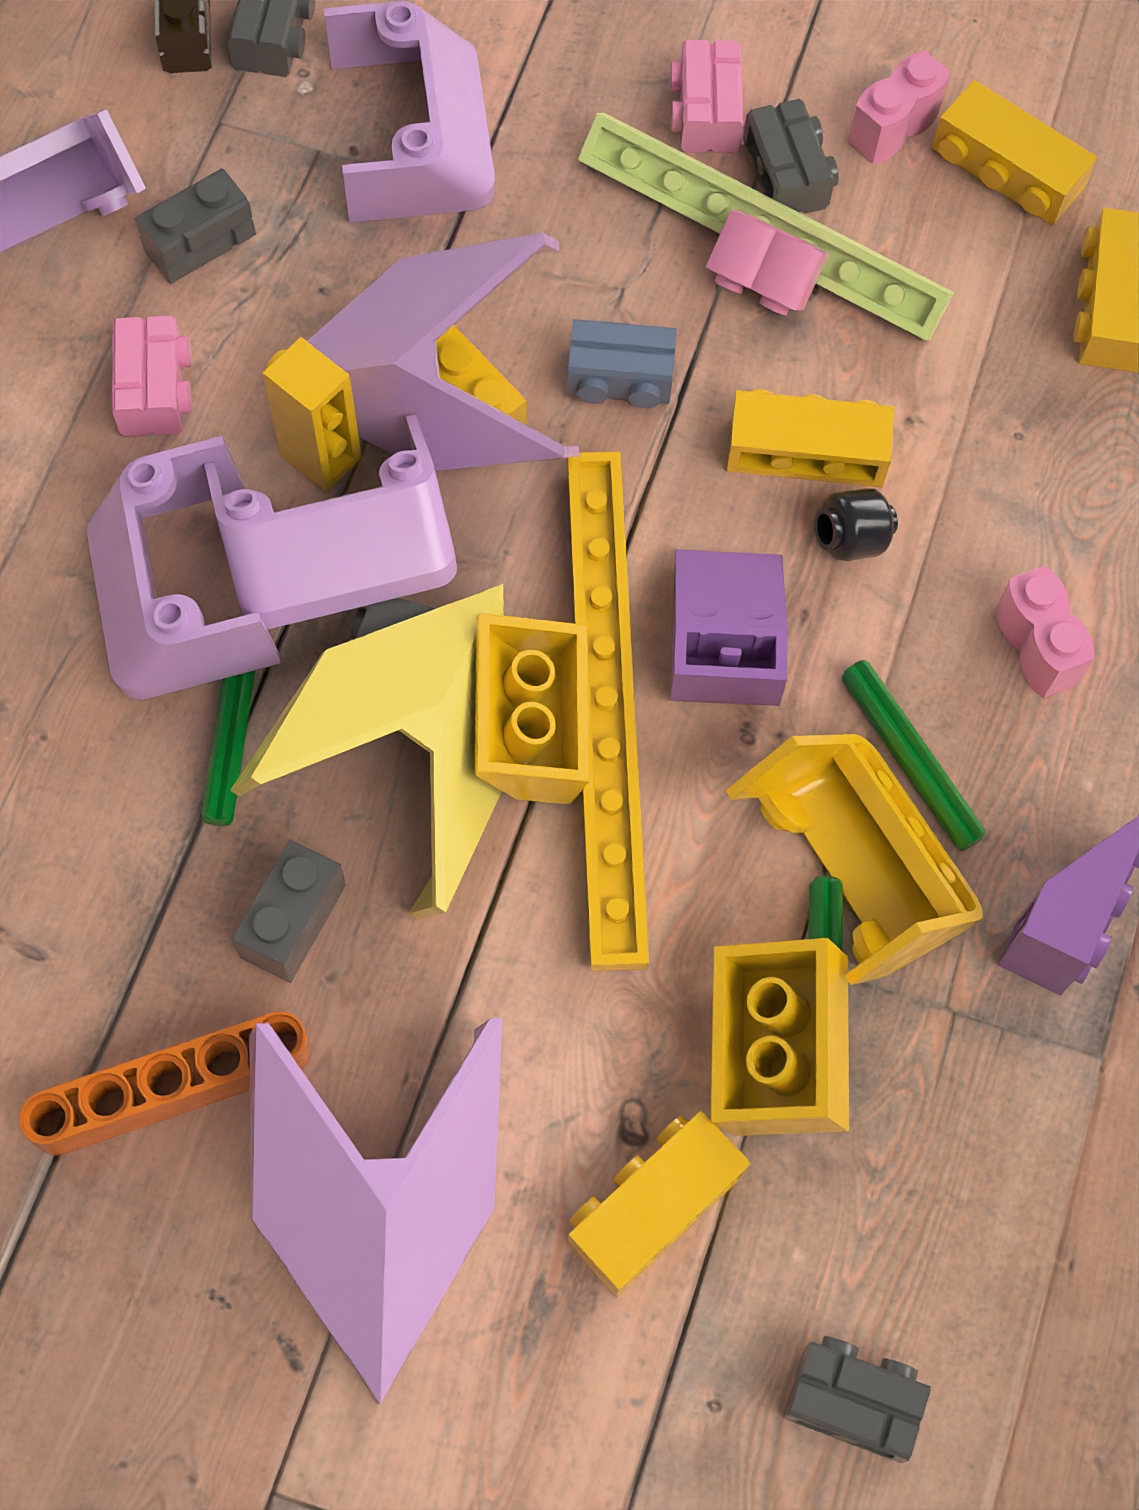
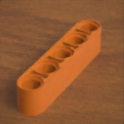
(137, 1081)

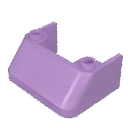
(434, 163)
(63, 176)
(341, 548)
(163, 641)

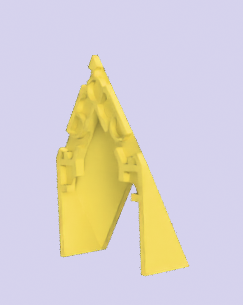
(410, 681)

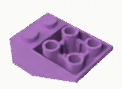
(728, 628)
(1067, 919)

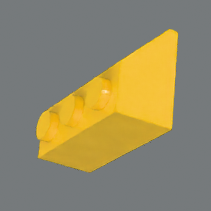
(532, 707)

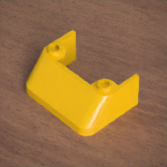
(871, 840)

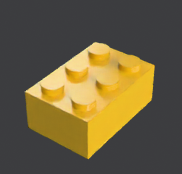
(780, 1038)

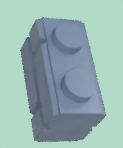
(621, 362)

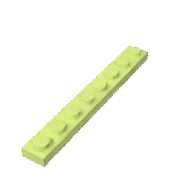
(710, 195)

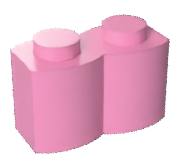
(898, 107)
(766, 261)
(1039, 625)

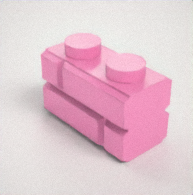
(710, 96)
(148, 376)

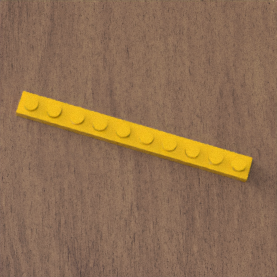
(613, 793)

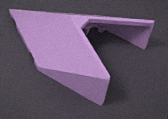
(392, 357)
(372, 1235)

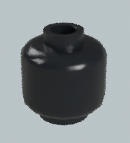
(855, 524)

